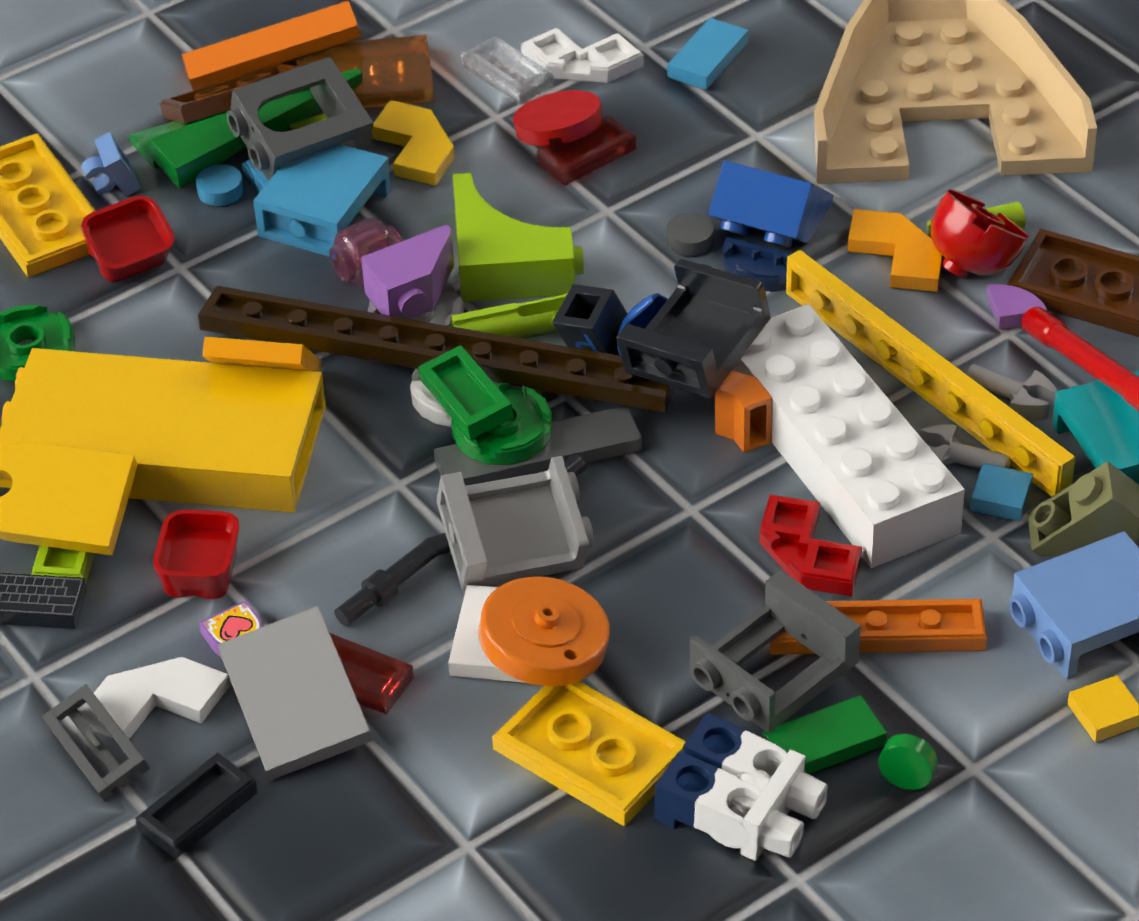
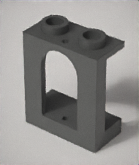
(268, 149)
(804, 617)

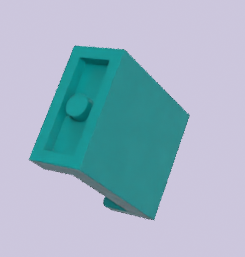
(1101, 425)

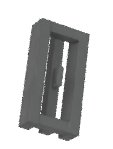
(118, 773)

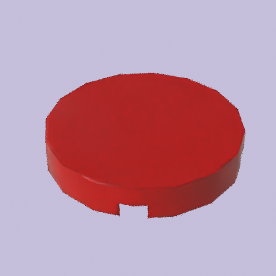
(556, 115)

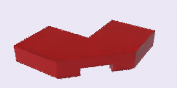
(817, 564)

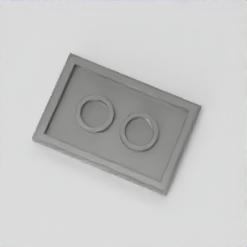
(294, 693)

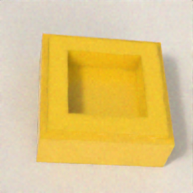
(1105, 708)

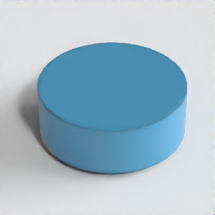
(219, 185)

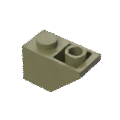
(1086, 512)

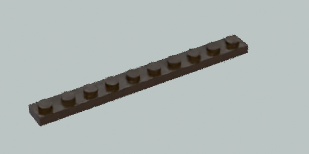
(415, 342)

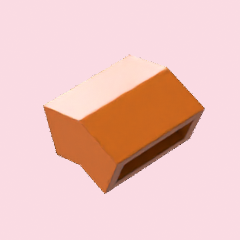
(743, 411)

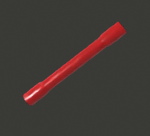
(1056, 335)

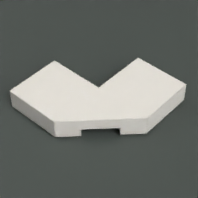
(595, 63)
(172, 685)

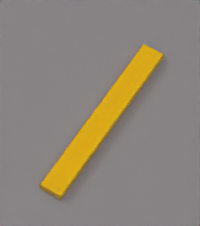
(929, 374)

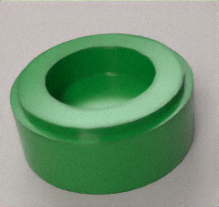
(908, 762)

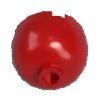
(974, 237)

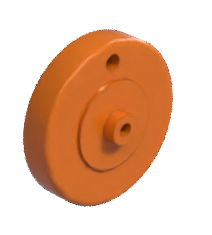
(544, 631)

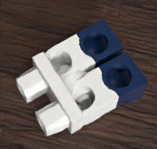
(738, 789)

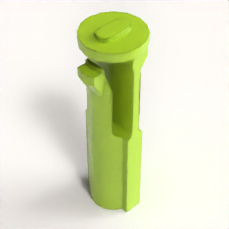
(513, 319)

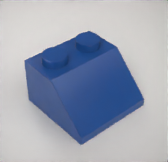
(768, 203)

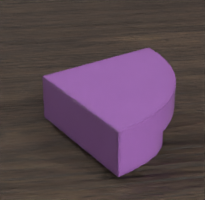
(1010, 304)

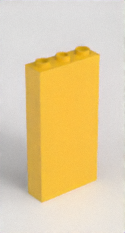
(192, 425)

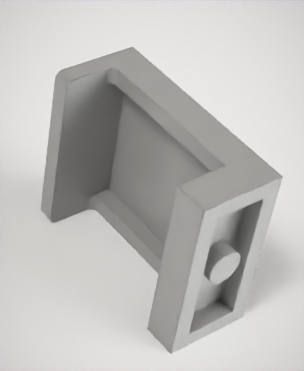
(514, 526)

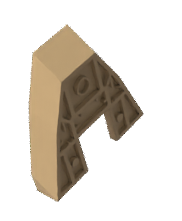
(947, 64)

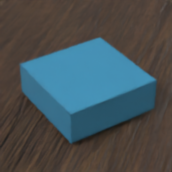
(1001, 492)

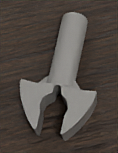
(1027, 398)
(944, 443)

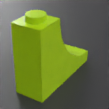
(509, 256)

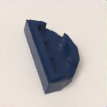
(756, 262)

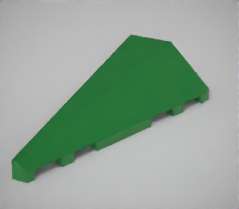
(191, 147)

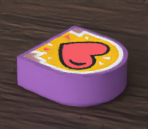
(229, 624)

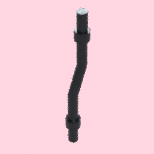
(384, 585)

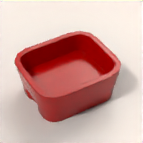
(128, 237)
(197, 553)

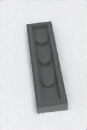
(591, 435)

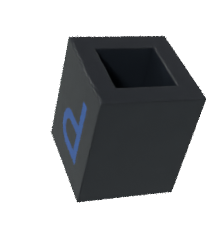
(590, 319)

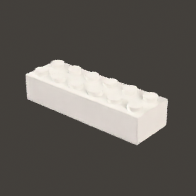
(851, 441)

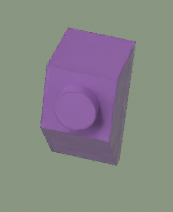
(410, 274)

